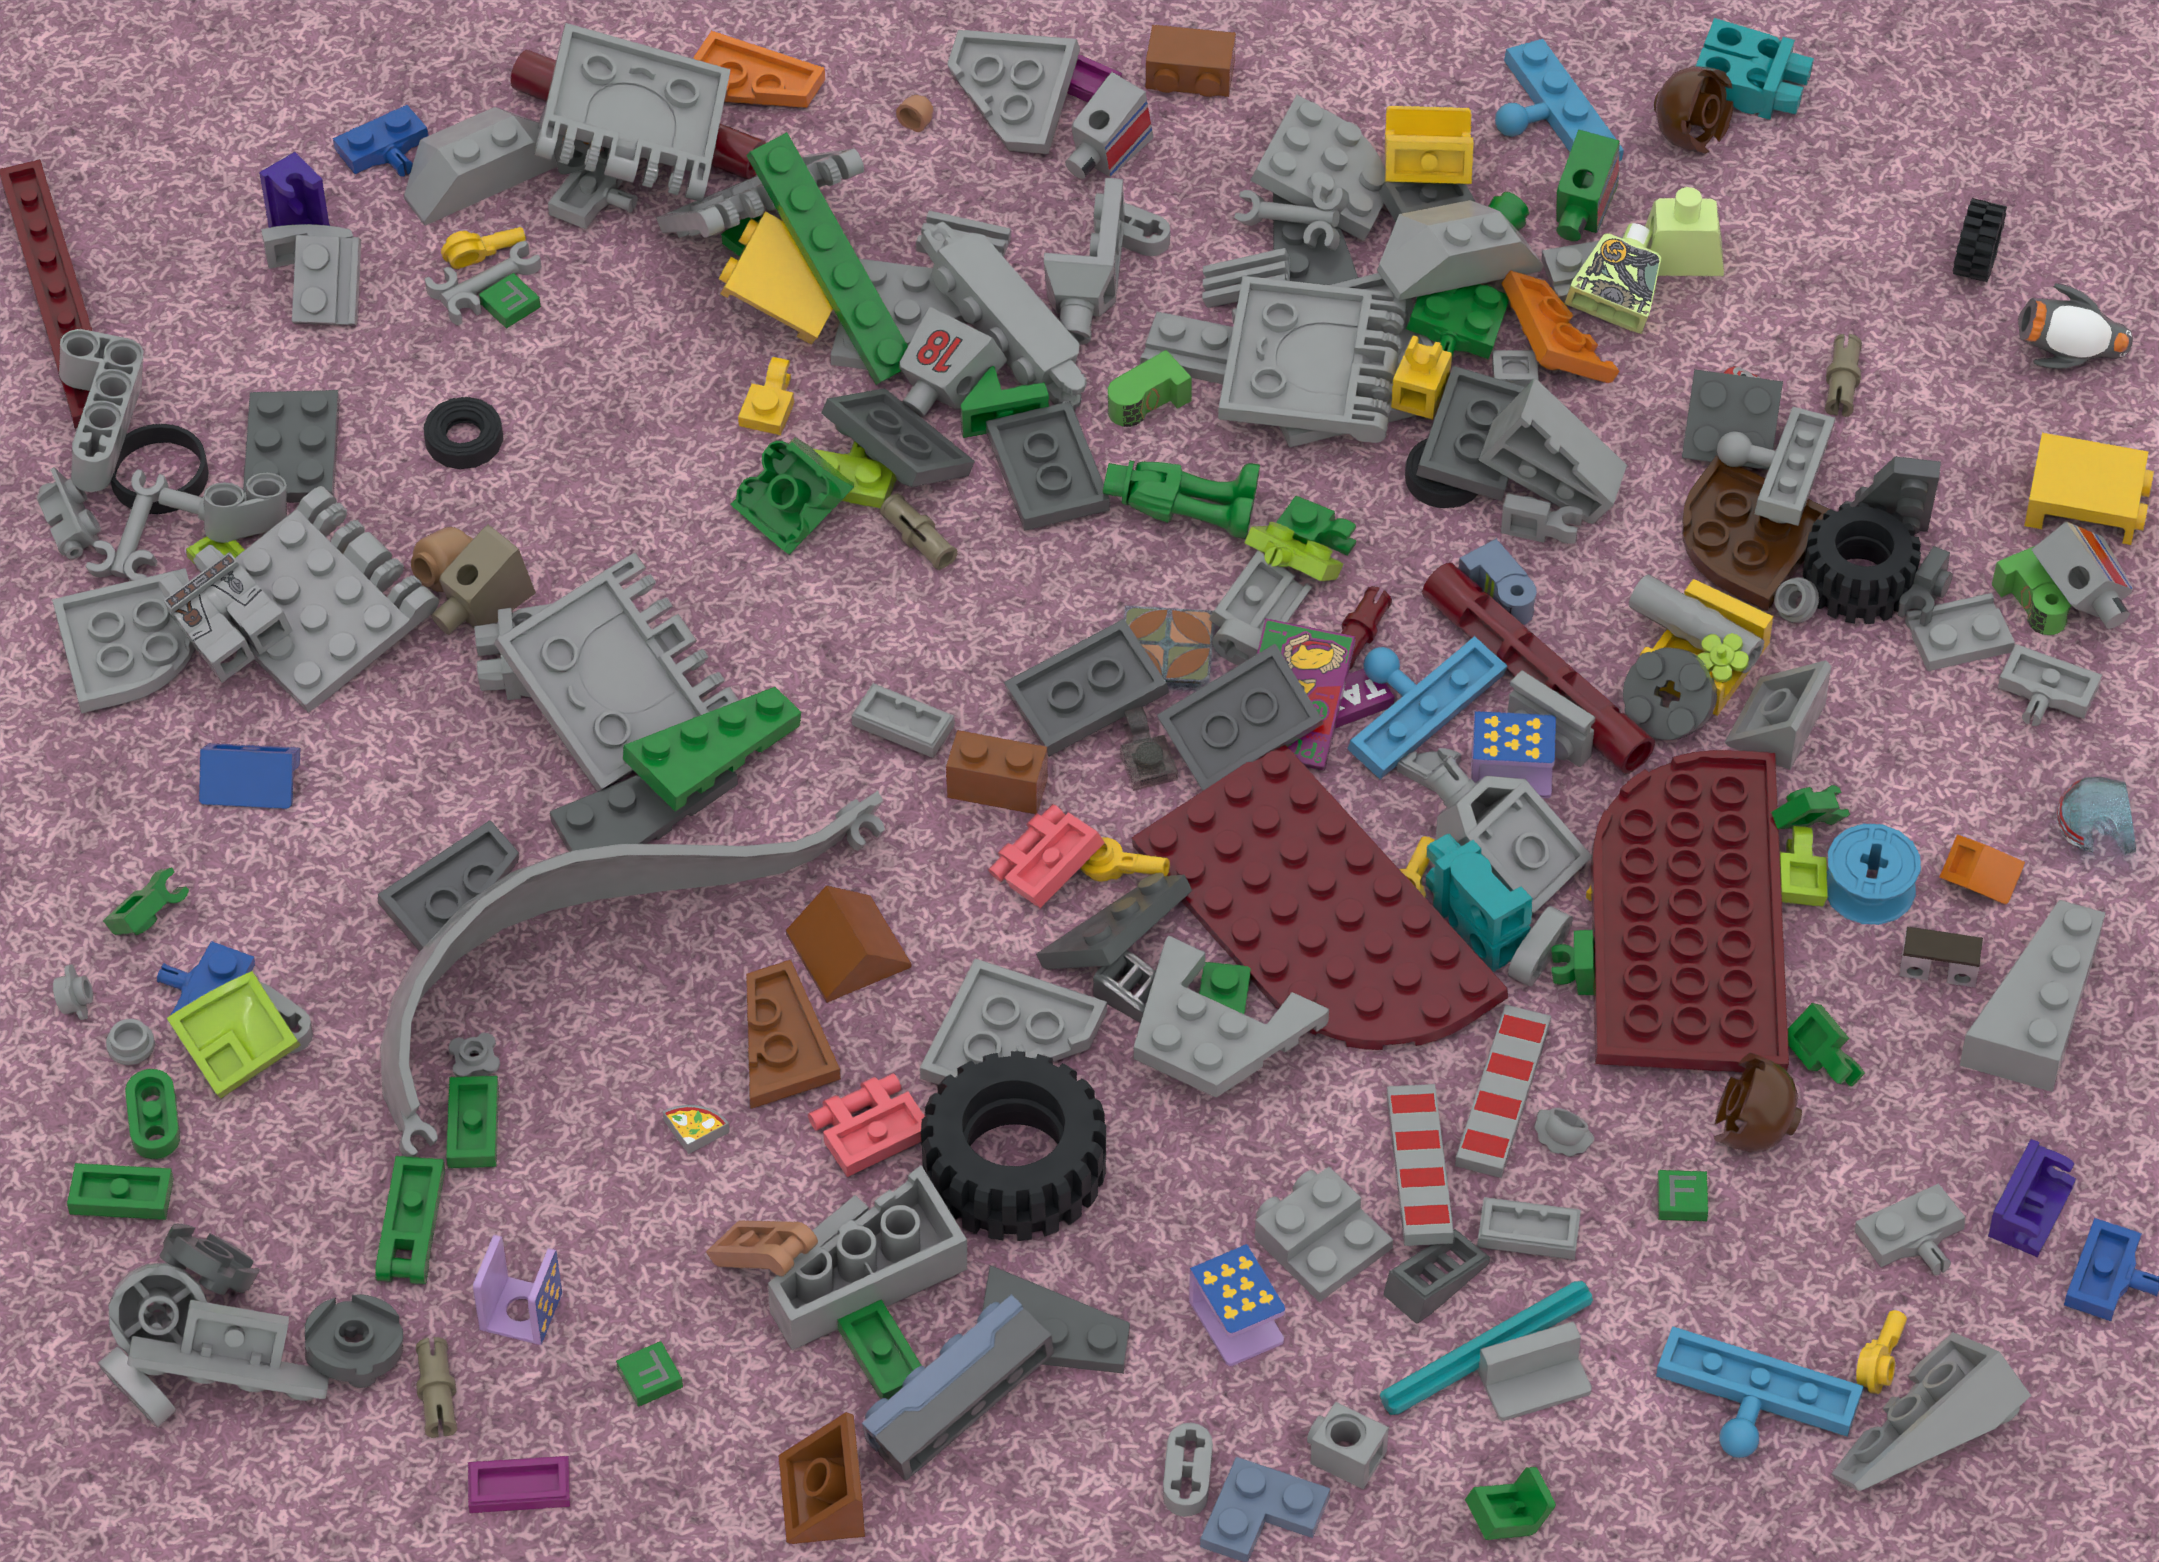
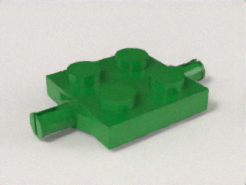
(1461, 318)

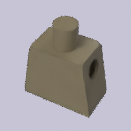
(481, 581)

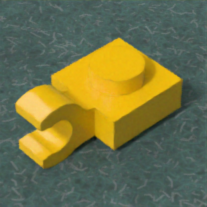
(769, 405)

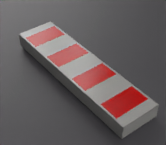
(1503, 1091)
(1419, 1165)

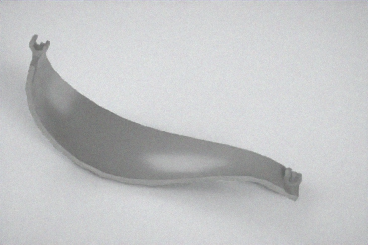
(574, 880)

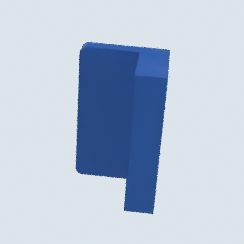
(247, 775)

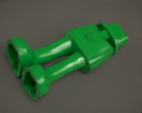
(1166, 490)

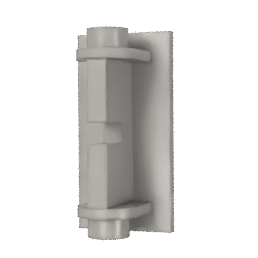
(65, 501)

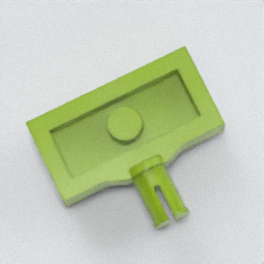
(870, 477)
(1286, 551)

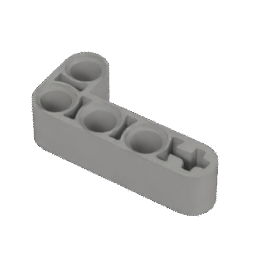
(113, 374)

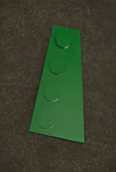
(700, 749)

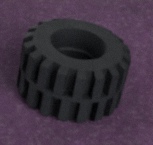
(1866, 535)

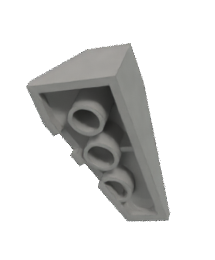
(1956, 1397)

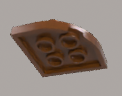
(1734, 545)

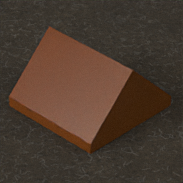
(845, 942)
(823, 1485)

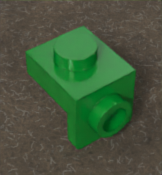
(1512, 1508)

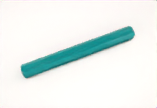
(1467, 1357)

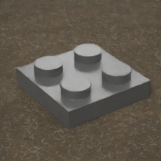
(1730, 404)

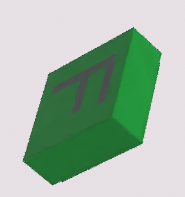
(509, 300)
(1682, 1195)
(649, 1373)

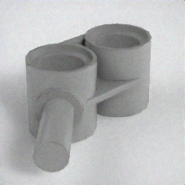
(231, 512)

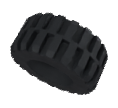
(1014, 1093)

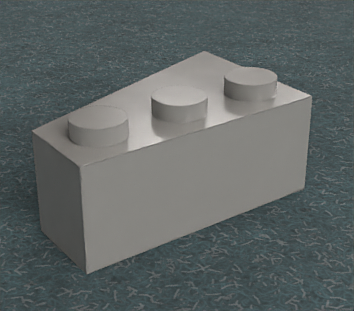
(1553, 453)

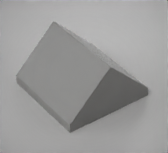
(1782, 712)

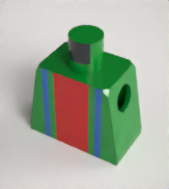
(1586, 197)

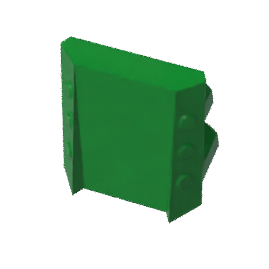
(790, 493)

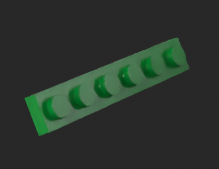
(830, 256)

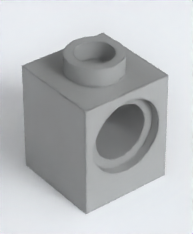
(1349, 1463)

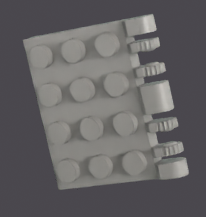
(636, 106)
(750, 197)
(1307, 354)
(330, 598)
(606, 672)

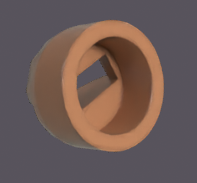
(915, 112)

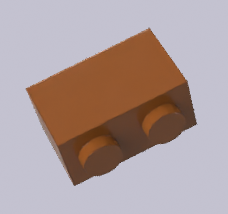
(1190, 61)
(997, 772)

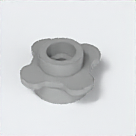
(73, 993)
(479, 1065)

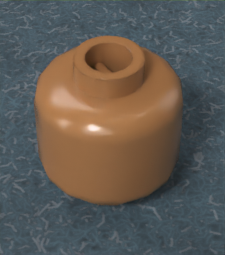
(436, 553)

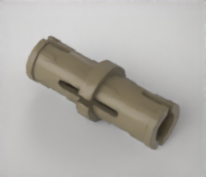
(1843, 375)
(907, 520)
(436, 1387)

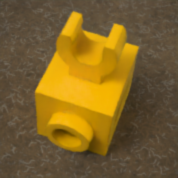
(1421, 379)

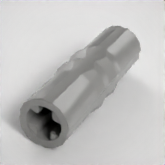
(1688, 617)

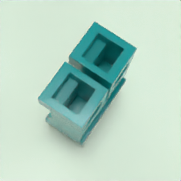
(1757, 68)
(1477, 901)

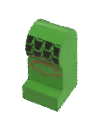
(1147, 388)
(2034, 590)

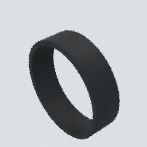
(161, 434)

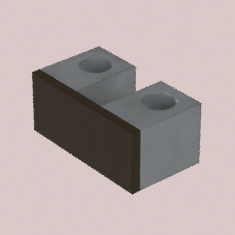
(1958, 950)

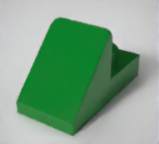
(990, 402)

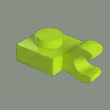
(1801, 872)

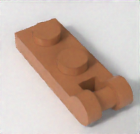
(763, 1245)

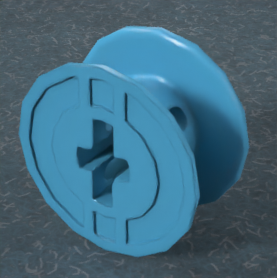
(1875, 849)

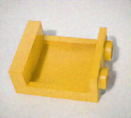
(1428, 145)
(776, 278)
(2089, 484)
(1735, 611)

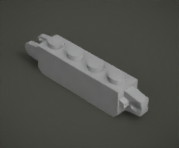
(1007, 309)

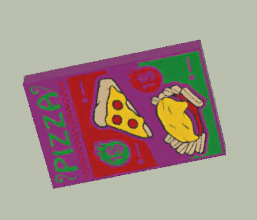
(1321, 666)

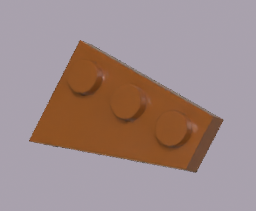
(784, 1037)

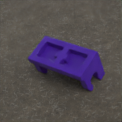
(293, 193)
(2032, 1199)

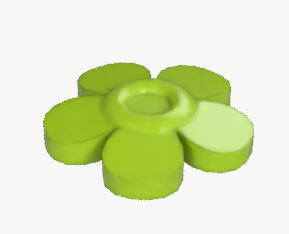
(1723, 656)

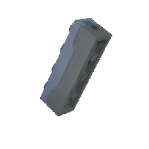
(957, 1386)

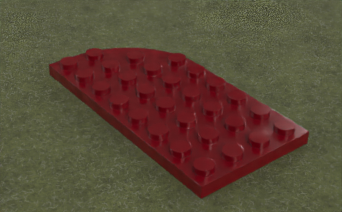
(1319, 908)
(1690, 917)

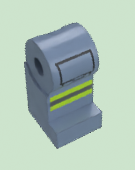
(1501, 578)

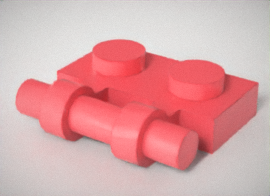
(1046, 855)
(874, 1134)

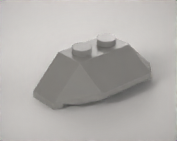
(473, 163)
(1453, 250)

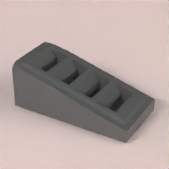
(1118, 994)
(1415, 1295)

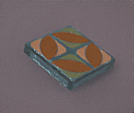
(1176, 643)

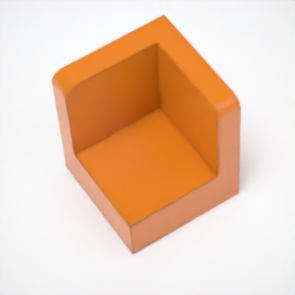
(1982, 869)

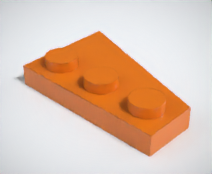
(760, 73)
(1549, 329)

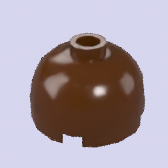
(1694, 99)
(1765, 1103)

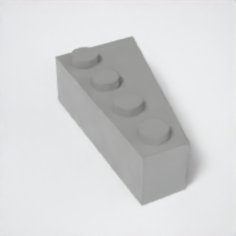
(2035, 1007)
(884, 1255)

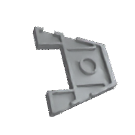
(1206, 1040)

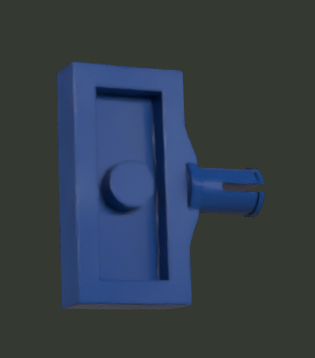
(382, 141)
(215, 968)
(2107, 1271)

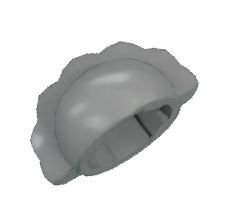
(1563, 1131)

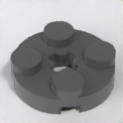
(1691, 680)
(213, 1258)
(359, 1361)

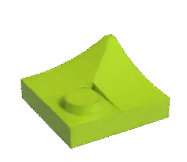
(233, 1033)

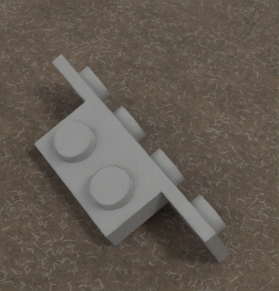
(230, 1348)

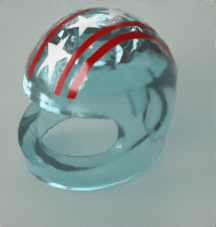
(2100, 804)

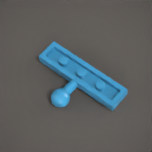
(1554, 96)
(1423, 706)
(1757, 1384)

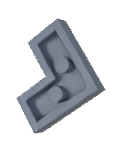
(1258, 1496)

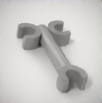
(1320, 219)
(463, 295)
(127, 559)

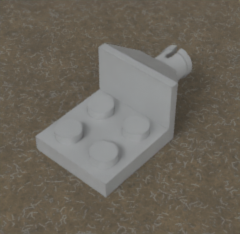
(1089, 284)
(1511, 826)

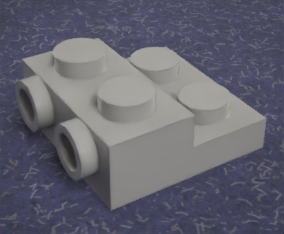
(1320, 1233)

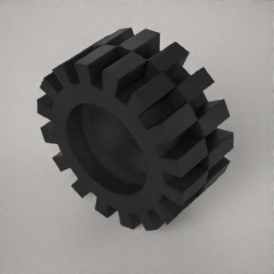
(1979, 240)

